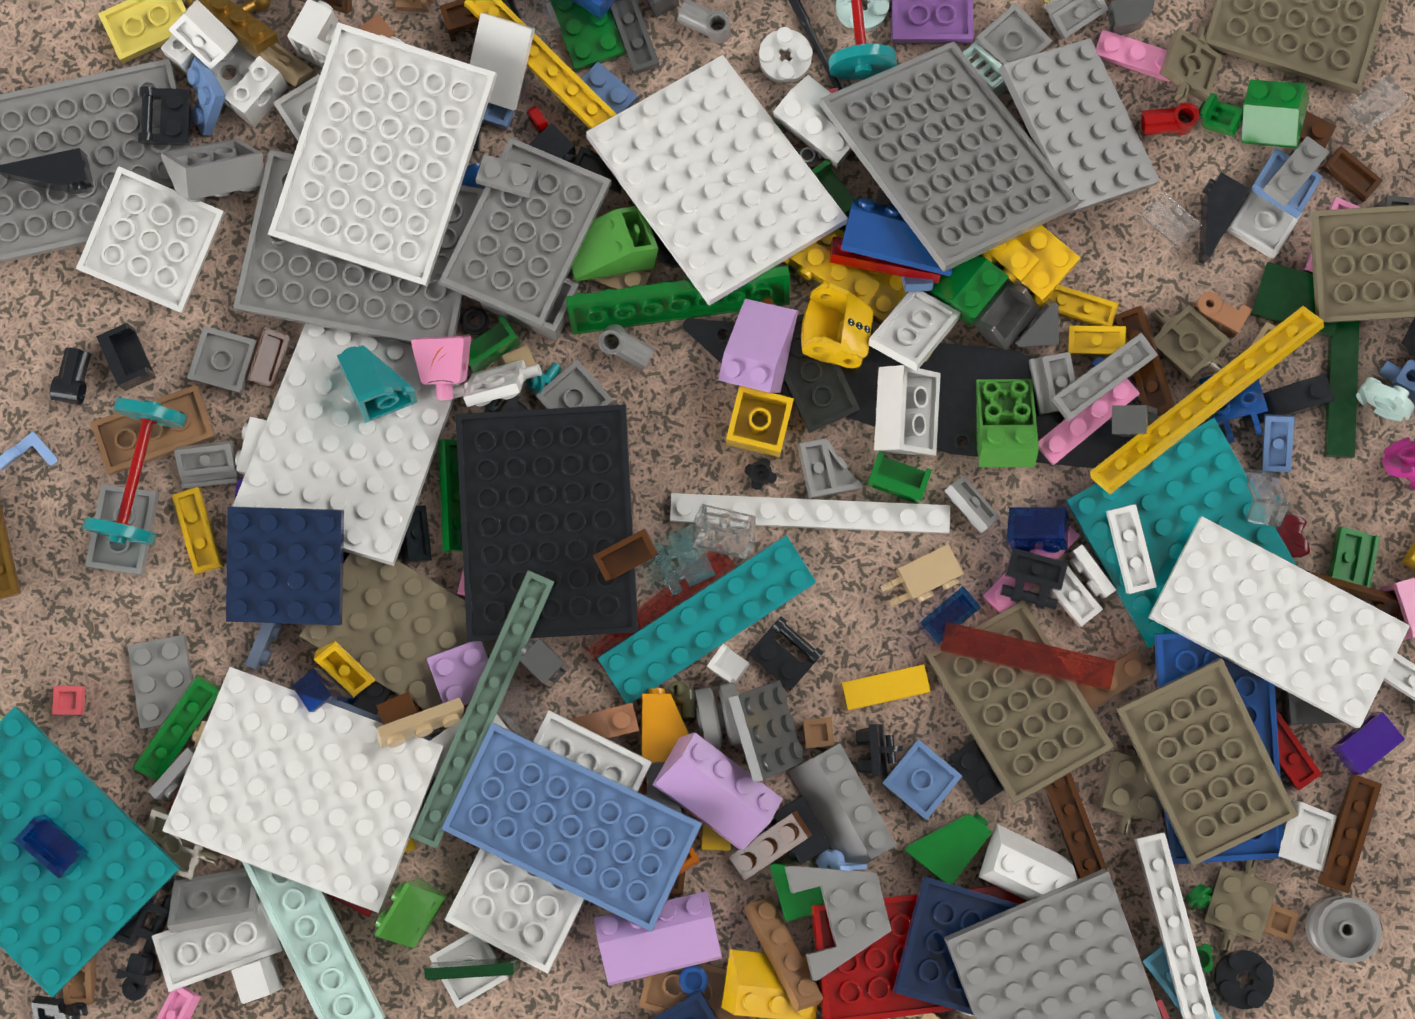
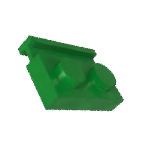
(1354, 556)

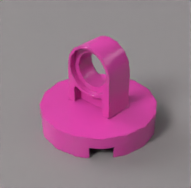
(1400, 460)

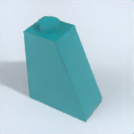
(374, 384)

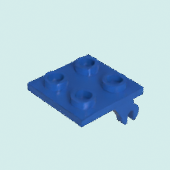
(1245, 403)

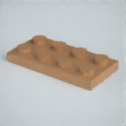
(119, 434)
(664, 990)

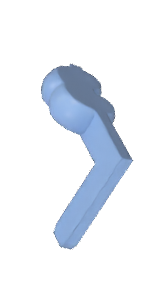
(31, 440)
(835, 860)

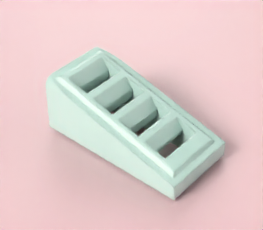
(995, 80)

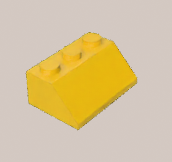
(755, 989)

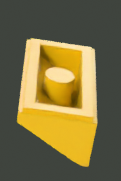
(343, 668)

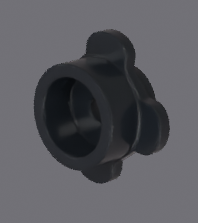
(763, 466)

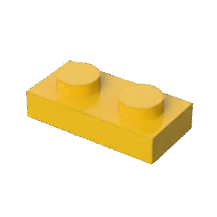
(1096, 339)

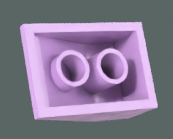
(759, 346)

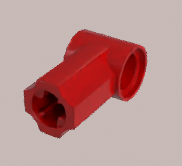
(1167, 121)

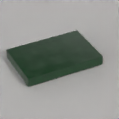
(1283, 293)
(472, 968)

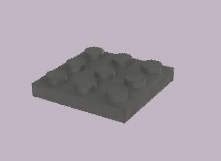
(766, 730)

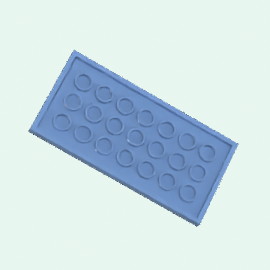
(572, 826)

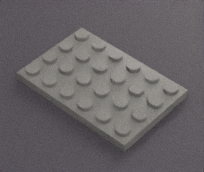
(1080, 123)
(524, 247)

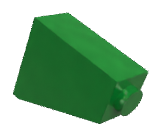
(950, 846)
(794, 904)

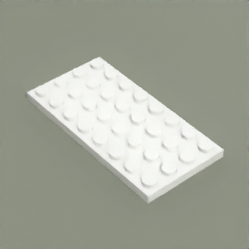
(1279, 622)
(515, 906)

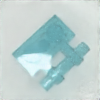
(693, 561)

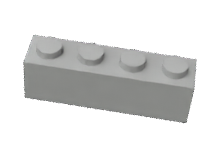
(842, 806)

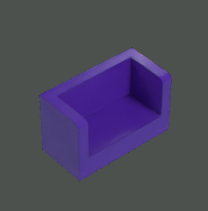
(1367, 744)

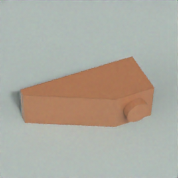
(611, 722)

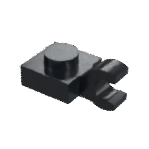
(55, 1008)

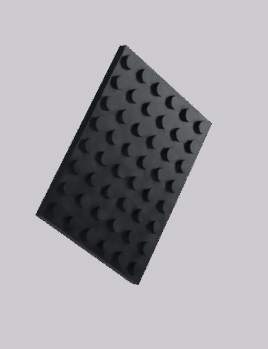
(544, 499)

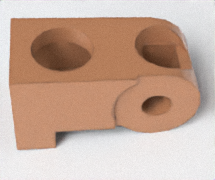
(1222, 315)

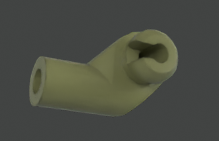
(685, 698)

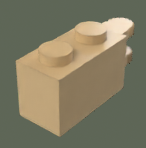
(925, 575)

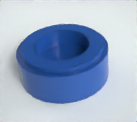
(693, 978)

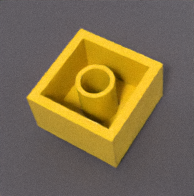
(759, 421)

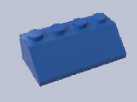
(885, 235)

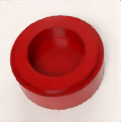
(537, 119)

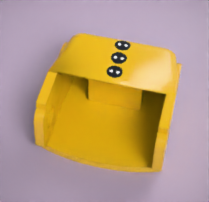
(836, 327)

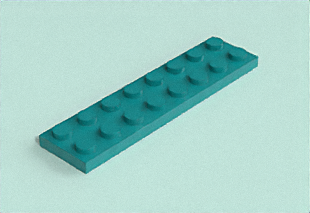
(706, 619)

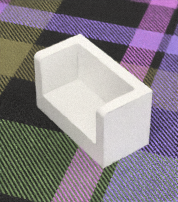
(203, 34)
(257, 979)

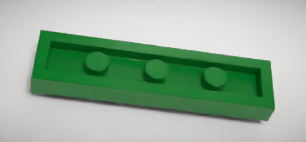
(450, 496)
(177, 727)

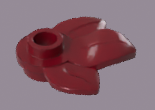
(1290, 533)

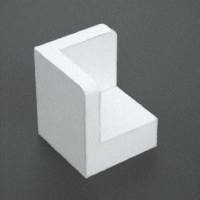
(728, 665)

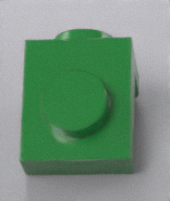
(1220, 116)

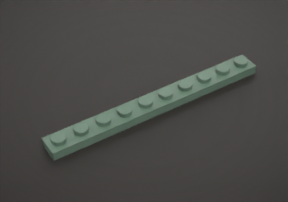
(482, 707)

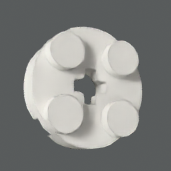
(785, 71)

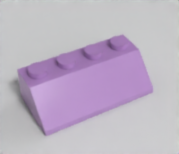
(717, 790)
(680, 939)

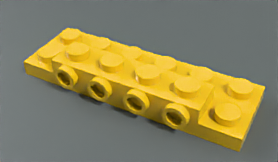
(1035, 260)
(874, 288)

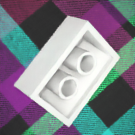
(808, 122)
(907, 411)
(1024, 865)

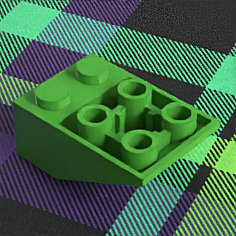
(616, 245)
(1006, 423)
(411, 914)

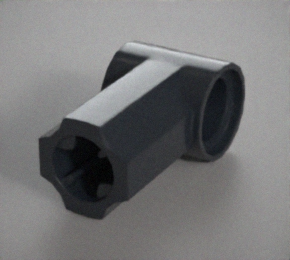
(70, 382)

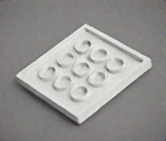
(150, 240)

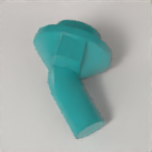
(537, 383)

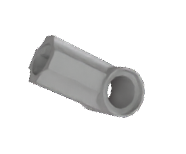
(703, 19)
(629, 347)

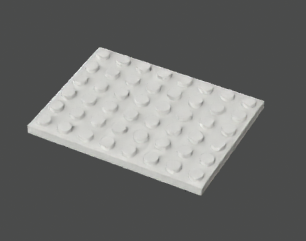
(382, 154)
(716, 179)
(326, 456)
(303, 791)

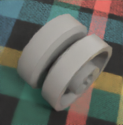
(717, 717)
(1360, 932)

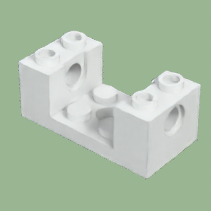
(314, 31)
(252, 88)

